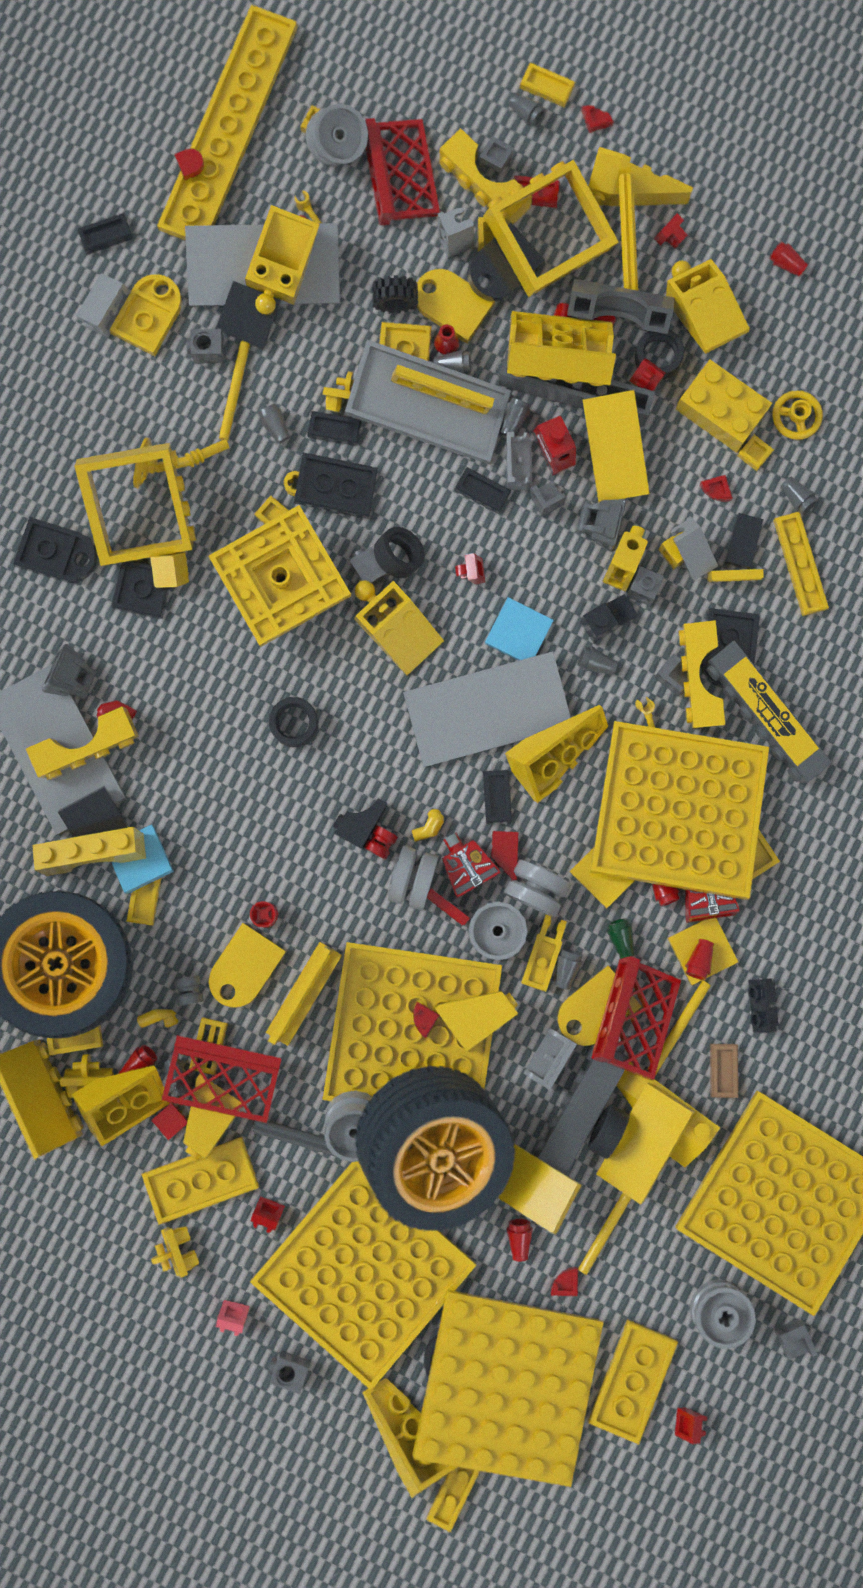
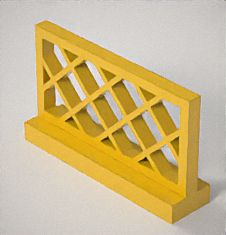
(303, 994)

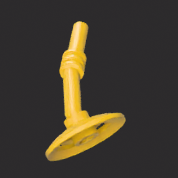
(142, 469)

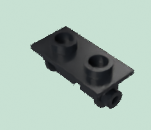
(763, 1018)

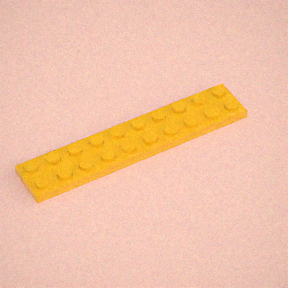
(230, 120)

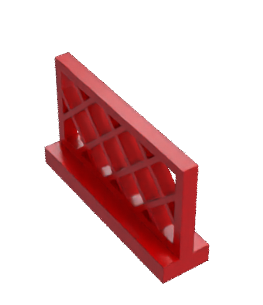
(379, 170)
(615, 1016)
(228, 1056)

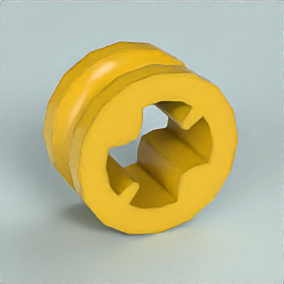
(289, 478)

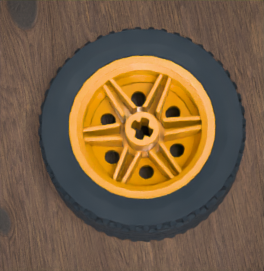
(98, 988)
(446, 1172)

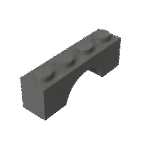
(646, 309)

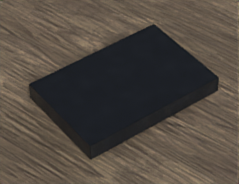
(335, 485)

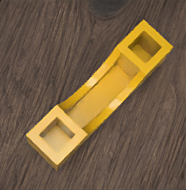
(459, 158)
(699, 640)
(113, 730)
(109, 846)

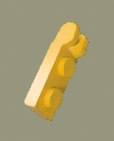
(543, 956)

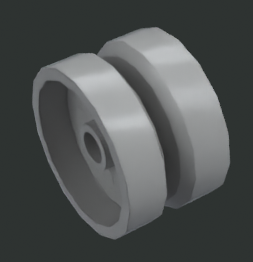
(351, 133)
(410, 877)
(537, 887)
(505, 944)
(341, 1123)
(717, 1329)

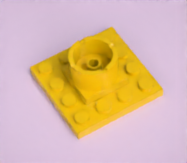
(274, 551)

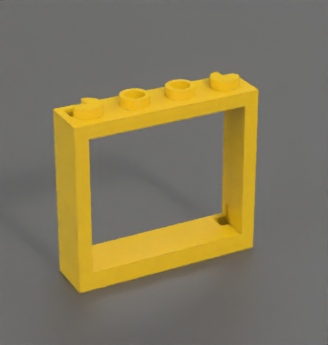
(513, 251)
(176, 484)

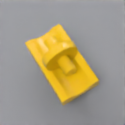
(335, 396)
(82, 1074)
(180, 1262)

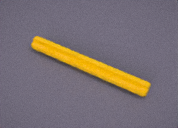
(628, 231)

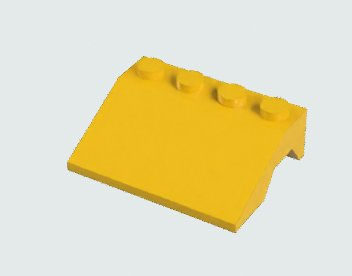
(560, 348)
(37, 1098)

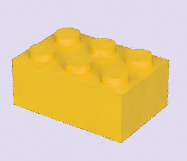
(723, 406)

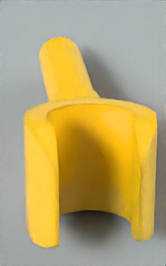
(306, 206)
(647, 711)

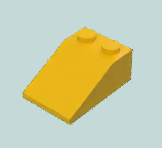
(120, 1102)

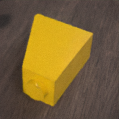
(477, 1016)
(204, 1126)

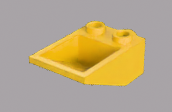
(281, 253)
(706, 304)
(399, 629)

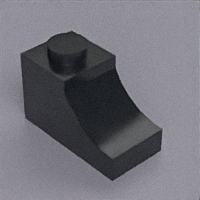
(608, 617)
(358, 827)

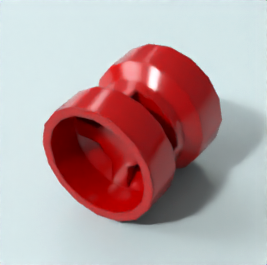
(384, 837)
(262, 911)

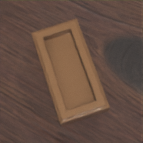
(724, 1070)

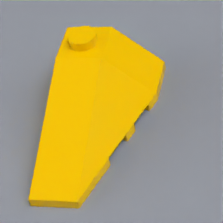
(648, 187)
(547, 755)
(698, 1131)
(398, 1427)

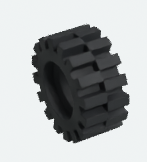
(395, 294)

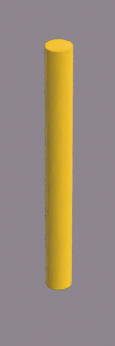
(234, 391)
(682, 1021)
(604, 1233)

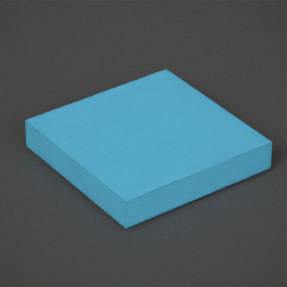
(518, 630)
(141, 872)

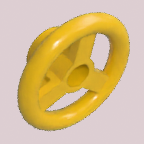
(799, 405)

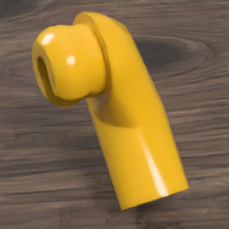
(431, 828)
(157, 1015)

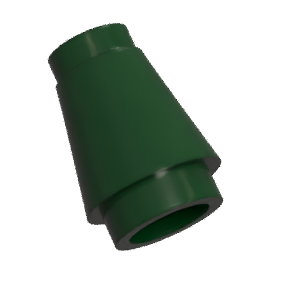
(622, 937)

